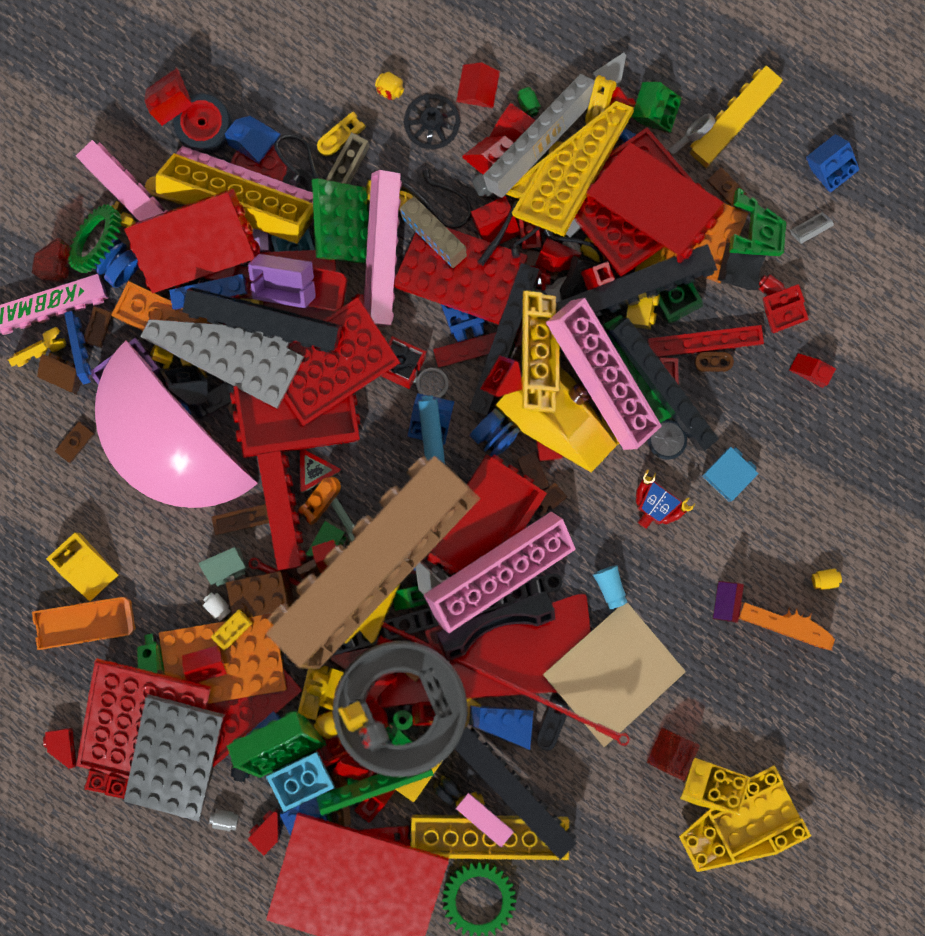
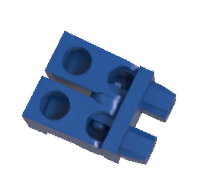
(460, 321)

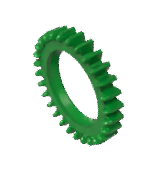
(112, 220)
(488, 873)

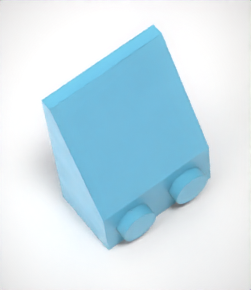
(300, 781)

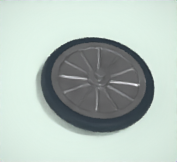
(668, 440)

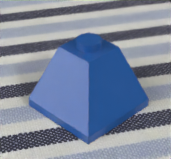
(251, 137)

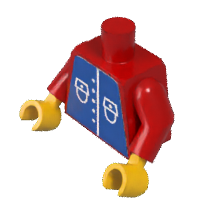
(658, 503)

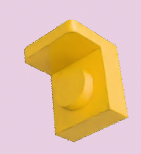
(126, 218)

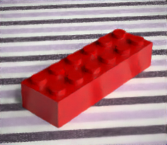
(280, 510)

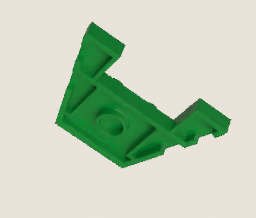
(765, 229)

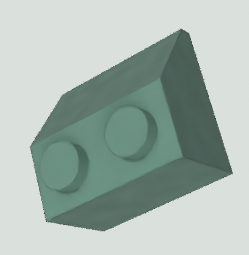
(224, 566)

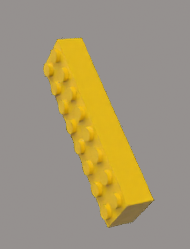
(264, 207)
(460, 839)

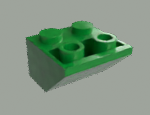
(656, 106)

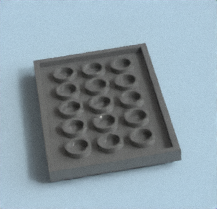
(173, 757)

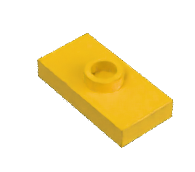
(232, 629)

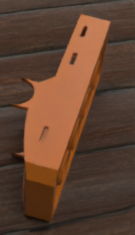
(139, 306)
(83, 622)
(790, 625)

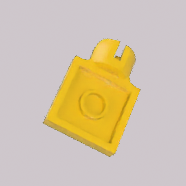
(37, 349)
(325, 686)

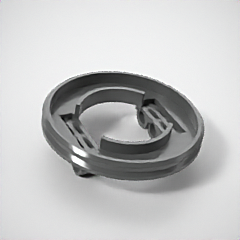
(443, 690)

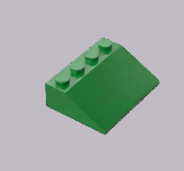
(275, 745)

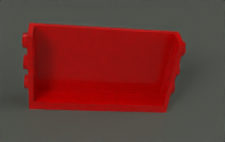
(656, 200)
(192, 241)
(278, 429)
(501, 513)

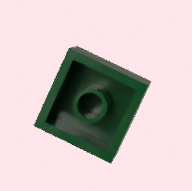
(679, 302)

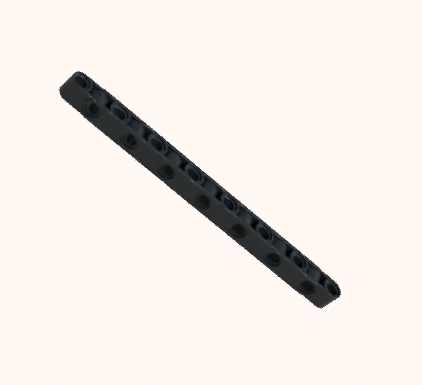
(425, 618)

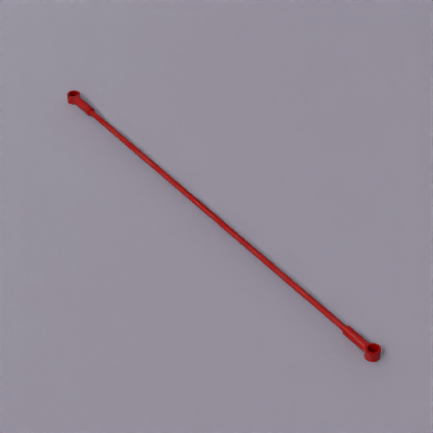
(598, 727)

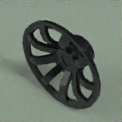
(432, 120)

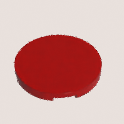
(269, 166)

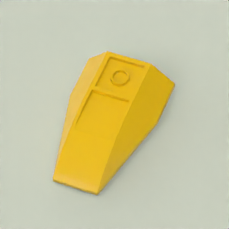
(569, 431)
(762, 829)

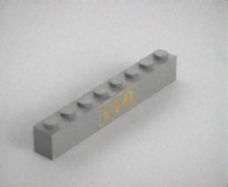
(539, 136)

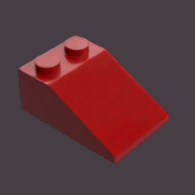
(167, 97)

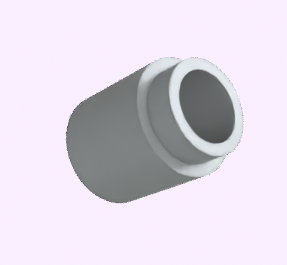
(223, 820)

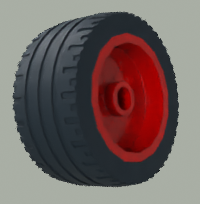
(207, 137)

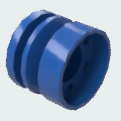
(118, 265)
(495, 433)

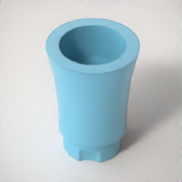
(611, 586)

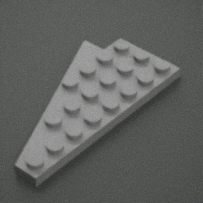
(241, 358)

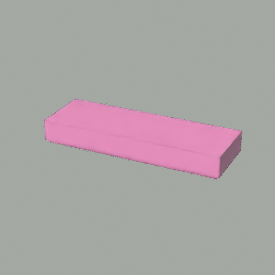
(484, 819)

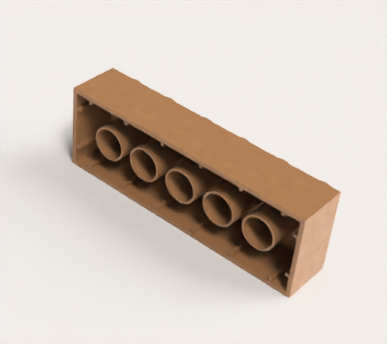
(372, 564)

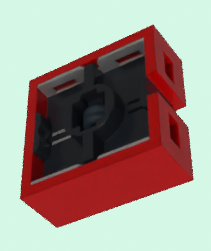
(411, 361)

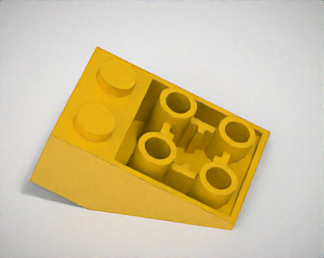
(82, 566)
(715, 787)

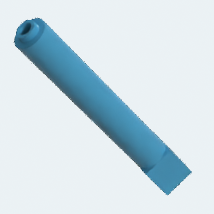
(431, 428)

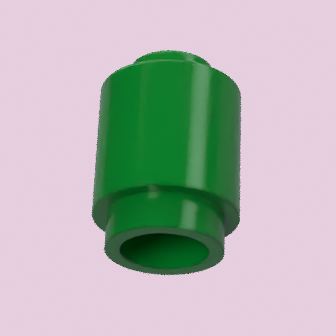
(528, 101)
(409, 719)

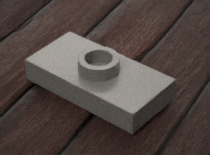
(812, 227)

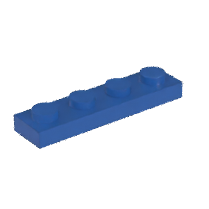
(228, 286)
(79, 352)

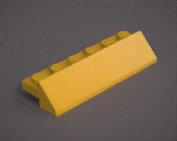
(540, 354)

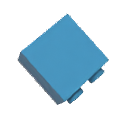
(730, 474)

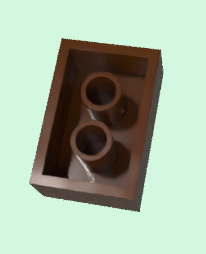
(260, 593)

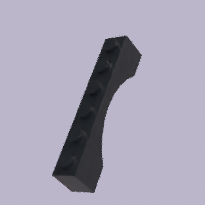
(532, 611)

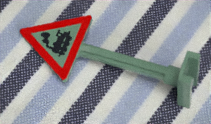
(312, 472)

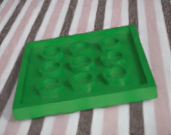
(340, 221)

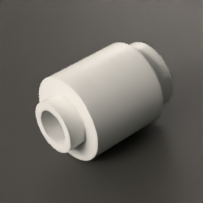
(216, 606)

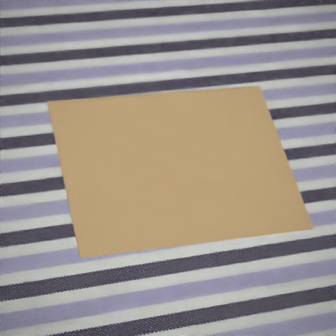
(615, 672)

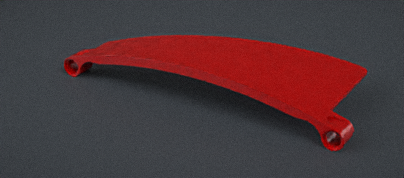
(511, 652)

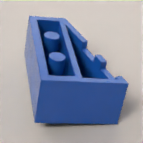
(505, 723)

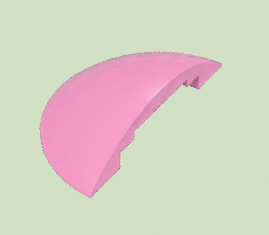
(158, 441)

